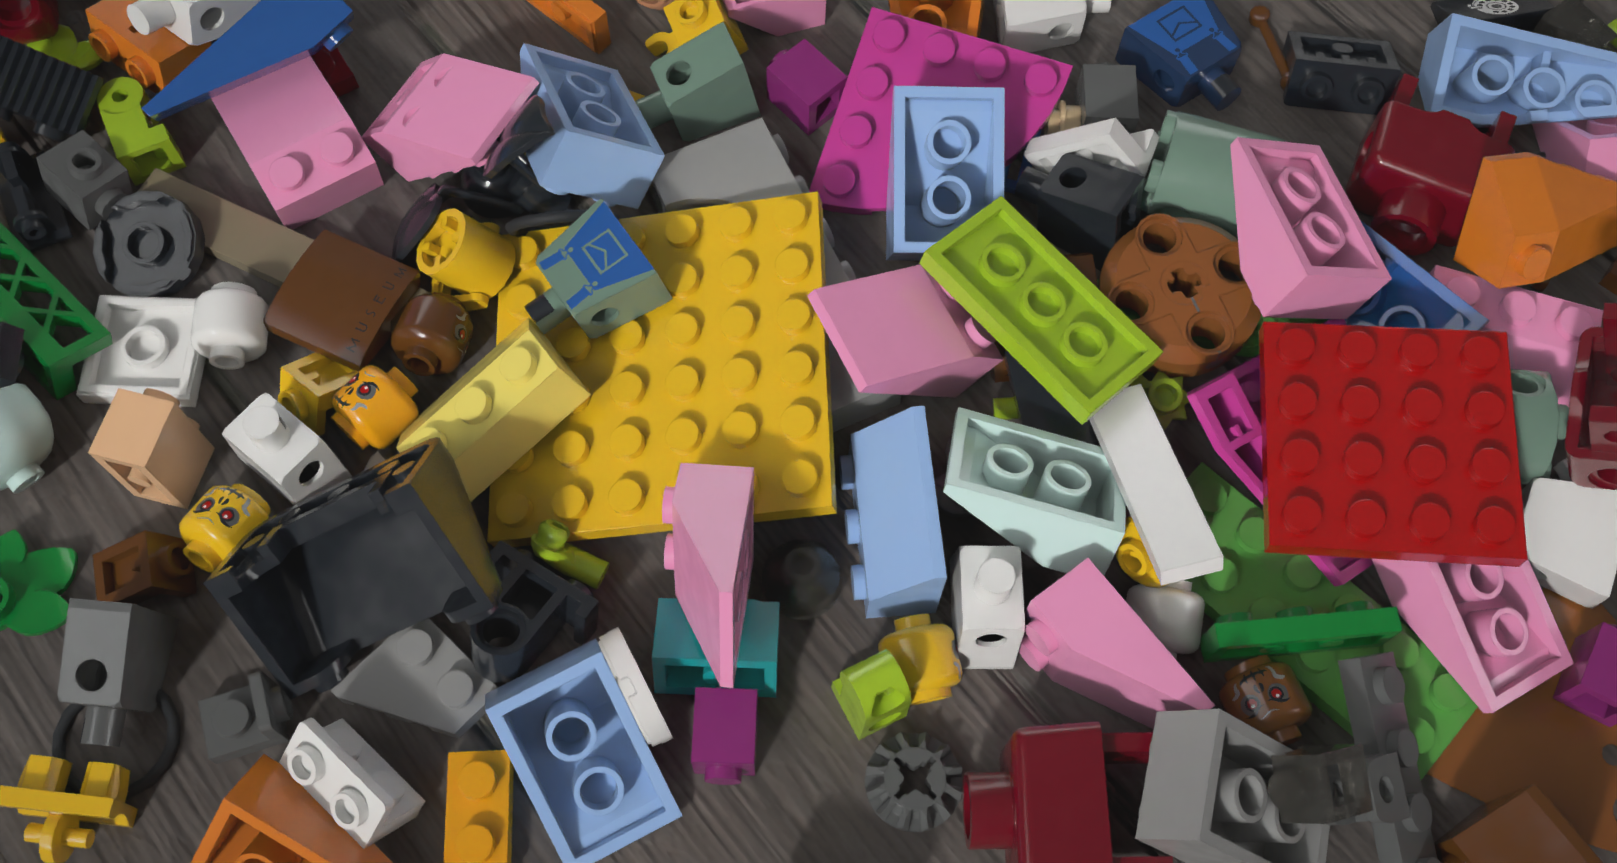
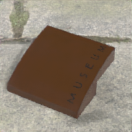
(341, 300)

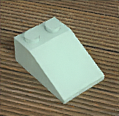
(1037, 490)

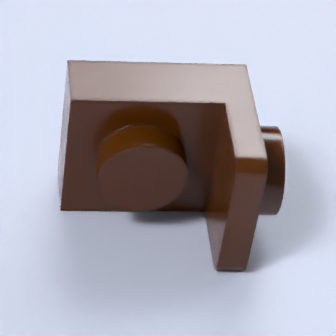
(143, 569)

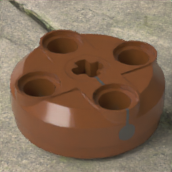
(1182, 291)

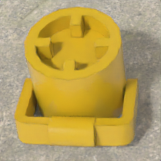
(466, 258)

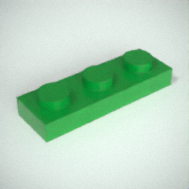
(1299, 632)

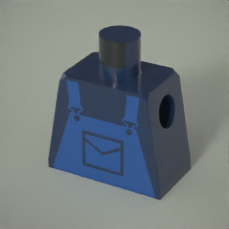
(1184, 53)

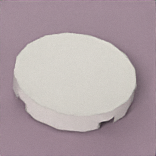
(634, 687)

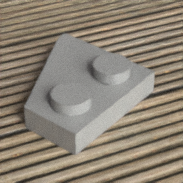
(419, 680)

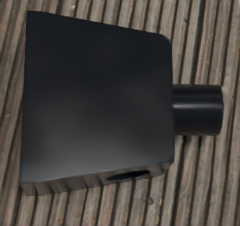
(1083, 204)

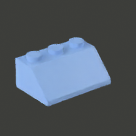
(894, 517)

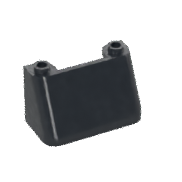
(358, 568)

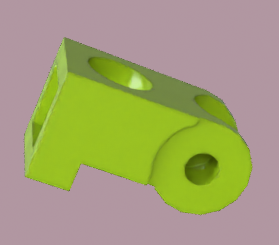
(134, 135)
(873, 693)

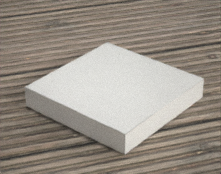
(147, 350)

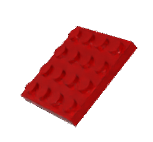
(1389, 444)

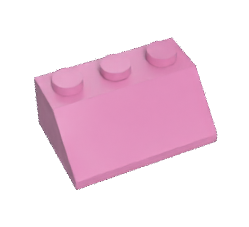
(1539, 327)

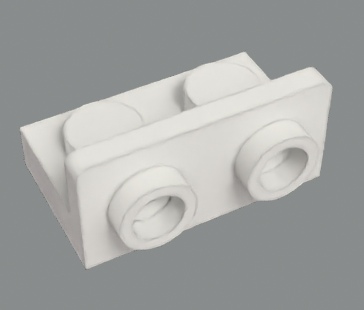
(1099, 141)
(350, 780)

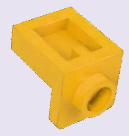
(309, 388)

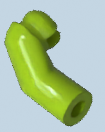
(567, 559)

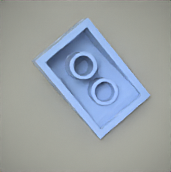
(599, 135)
(941, 163)
(581, 755)

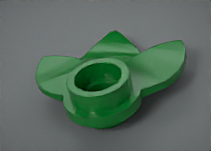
(33, 585)

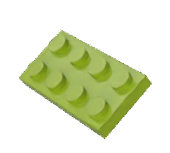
(1041, 309)

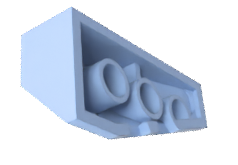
(1494, 68)

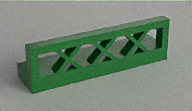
(43, 354)

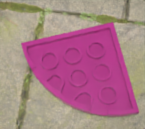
(916, 53)

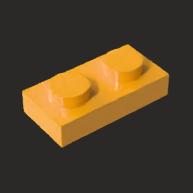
(479, 807)

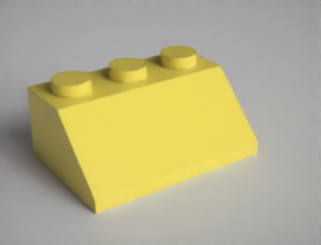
(500, 407)

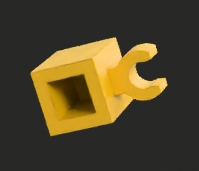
(691, 19)

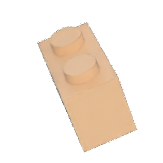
(152, 447)

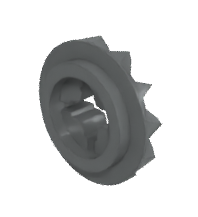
(913, 811)

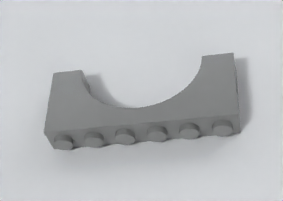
(747, 167)

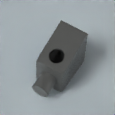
(113, 663)

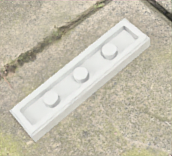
(1155, 489)

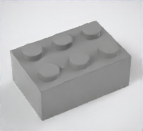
(1211, 795)

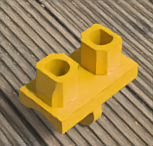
(43, 795)

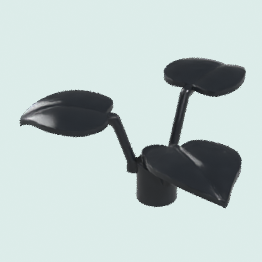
(522, 132)

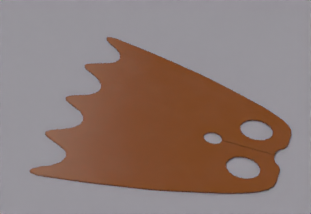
(1542, 745)

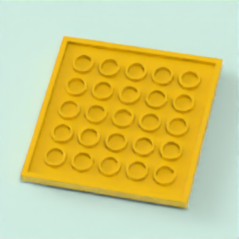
(709, 378)

